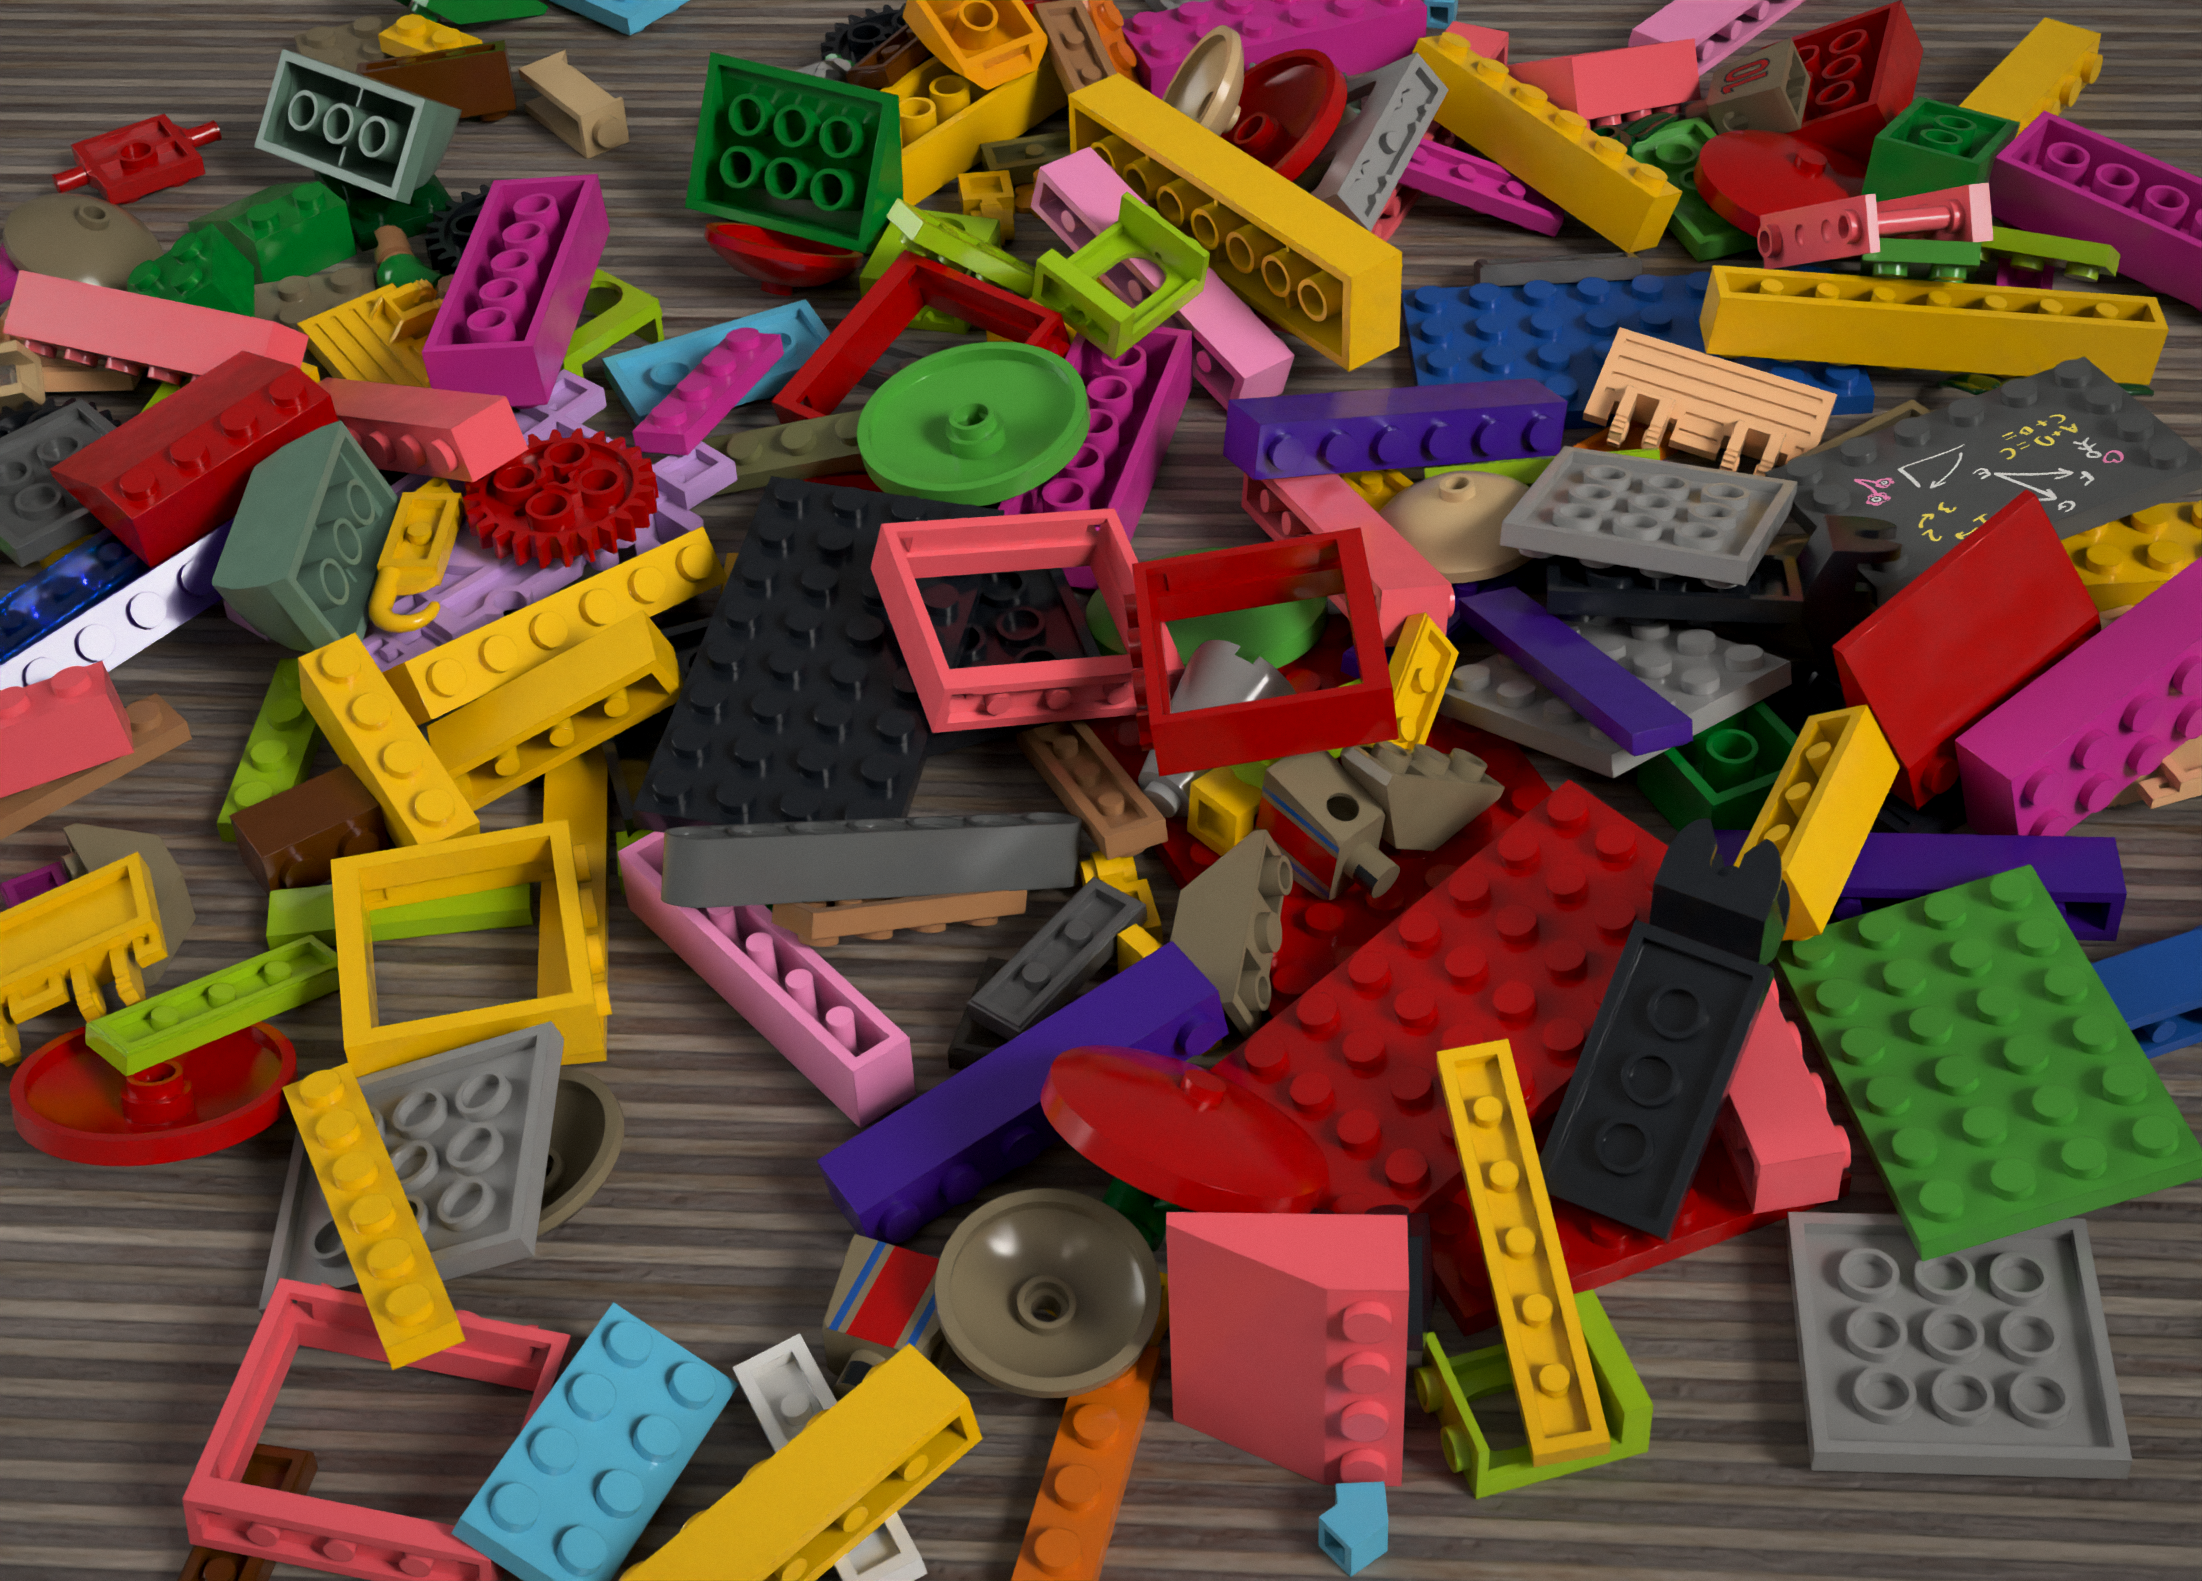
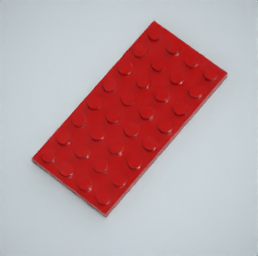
(1493, 953)

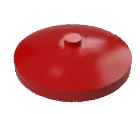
(1289, 110)
(1772, 172)
(177, 1110)
(1182, 1132)

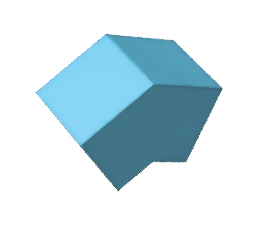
(1441, 13)
(1356, 1527)

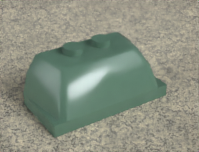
(355, 127)
(308, 541)

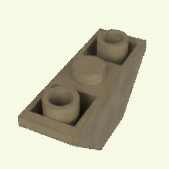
(1422, 790)
(99, 846)
(1233, 925)

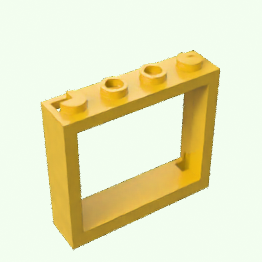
(456, 869)

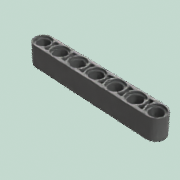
(868, 858)

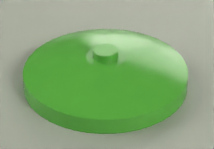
(974, 423)
(1272, 631)

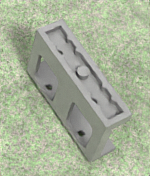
(1373, 148)

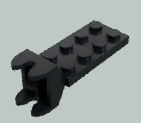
(1807, 591)
(1669, 1036)

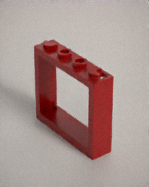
(889, 309)
(1245, 580)

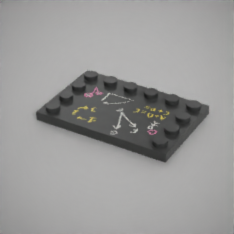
(1943, 474)

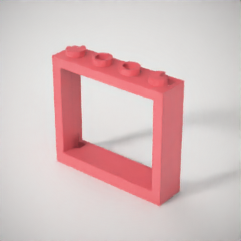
(1008, 543)
(327, 1532)

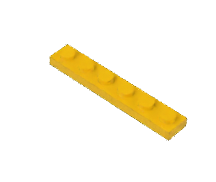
(373, 1217)
(1522, 1255)

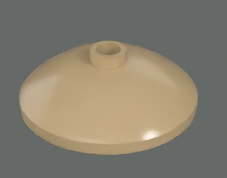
(1210, 81)
(1458, 523)

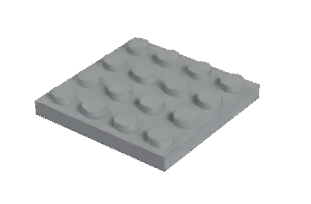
(1650, 516)
(1682, 664)
(467, 1148)
(1954, 1359)

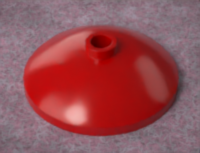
(778, 257)

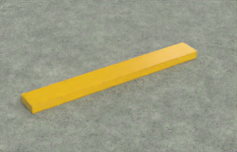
(582, 795)

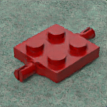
(138, 159)

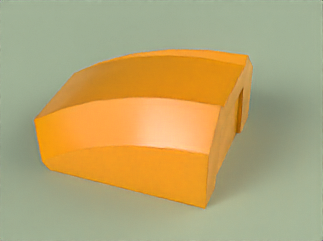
(979, 38)

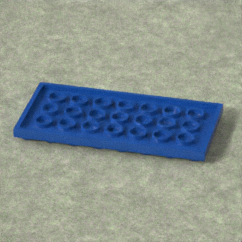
(1567, 330)

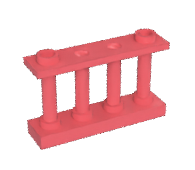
(1856, 224)

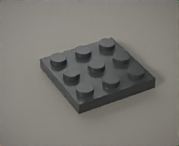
(34, 507)

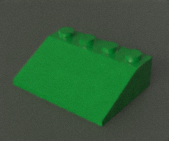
(796, 153)

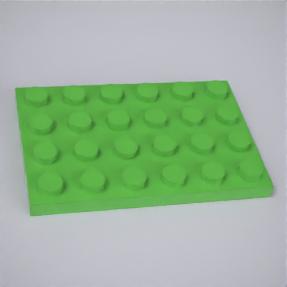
(1985, 1063)

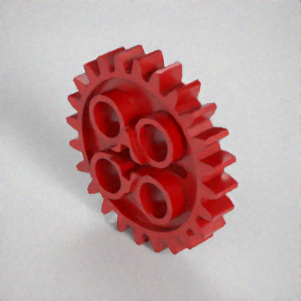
(563, 499)

